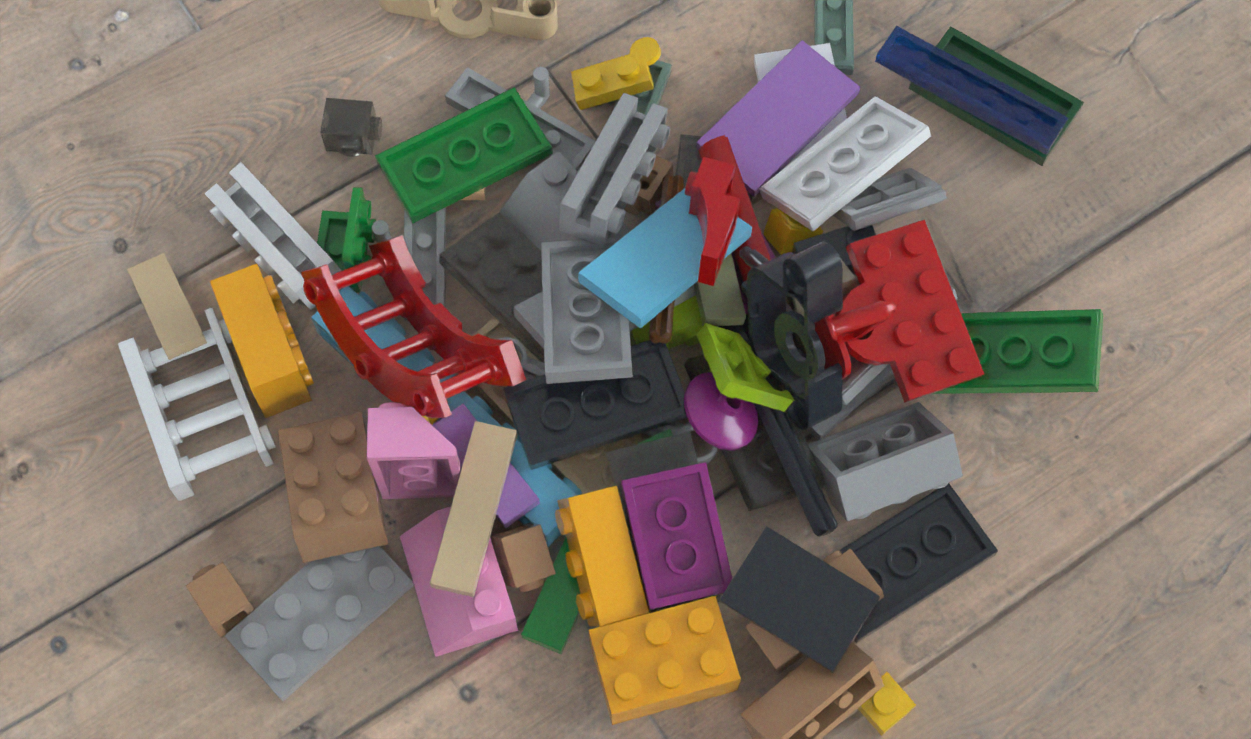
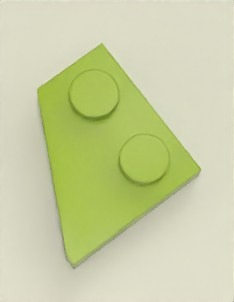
(738, 369)

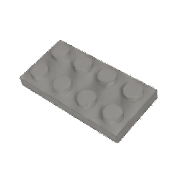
(581, 331)
(317, 616)

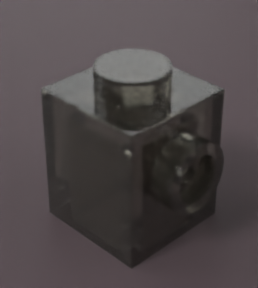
(350, 126)

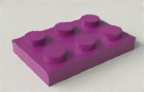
(677, 535)

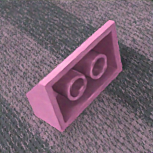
(409, 454)
(454, 618)

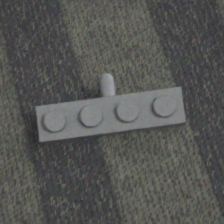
(475, 89)
(425, 243)

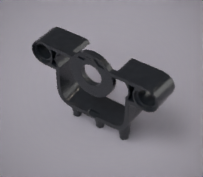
(817, 284)

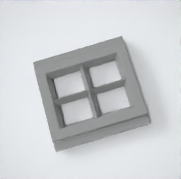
(890, 198)

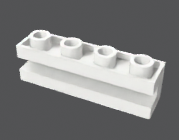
(270, 231)

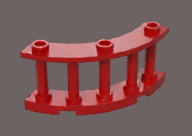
(473, 357)

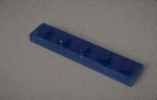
(971, 90)

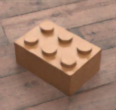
(331, 488)

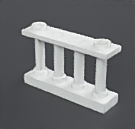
(169, 434)

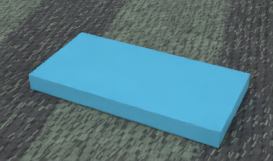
(653, 262)

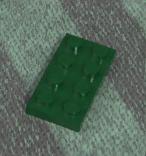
(1011, 74)

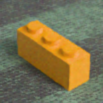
(601, 557)

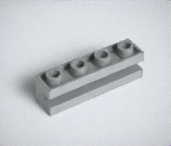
(613, 171)

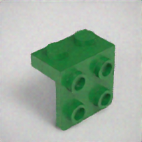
(347, 234)

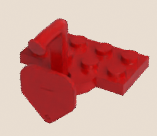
(905, 311)

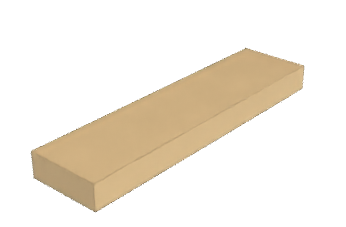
(473, 509)

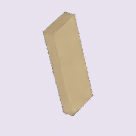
(166, 306)

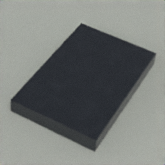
(799, 599)

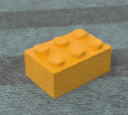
(263, 339)
(664, 660)

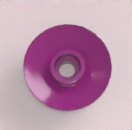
(717, 418)

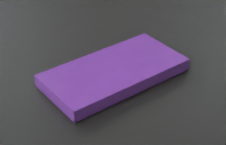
(783, 114)

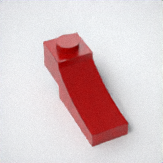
(715, 211)

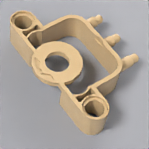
(519, 22)

